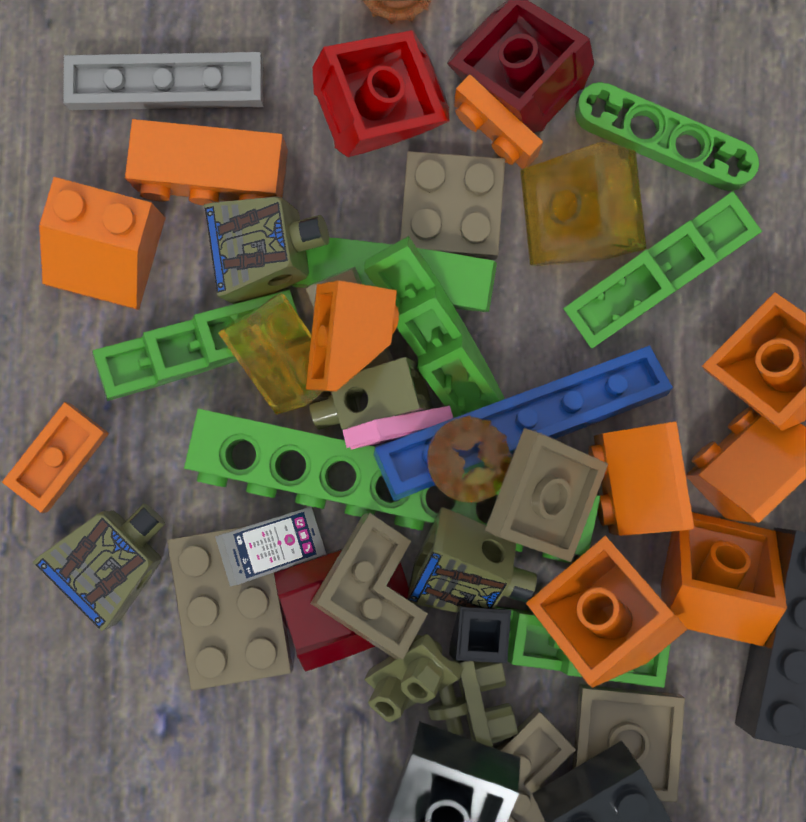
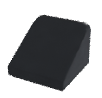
(481, 635)

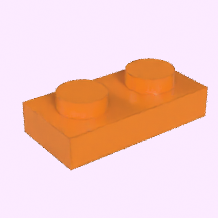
(482, 111)
(55, 457)

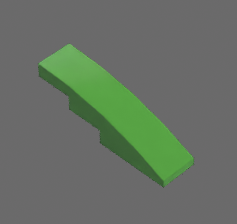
(662, 269)
(464, 278)
(434, 329)
(171, 351)
(534, 647)

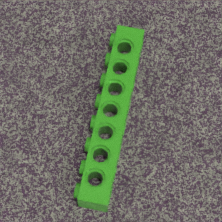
(218, 434)

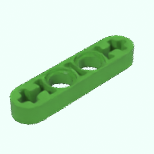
(668, 128)

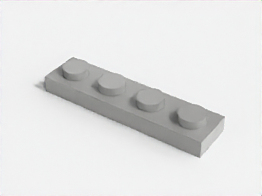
(163, 81)

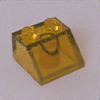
(583, 206)

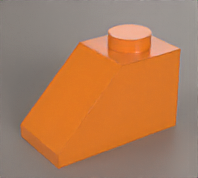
(348, 331)

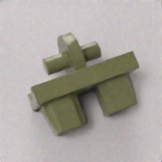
(411, 680)
(486, 724)

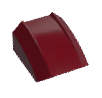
(526, 61)
(315, 634)

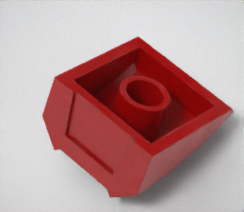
(378, 92)

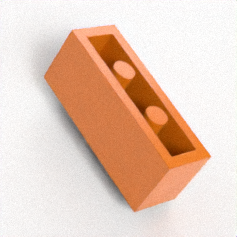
(204, 162)

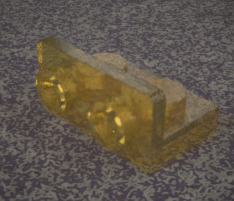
(274, 353)

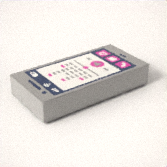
(270, 546)

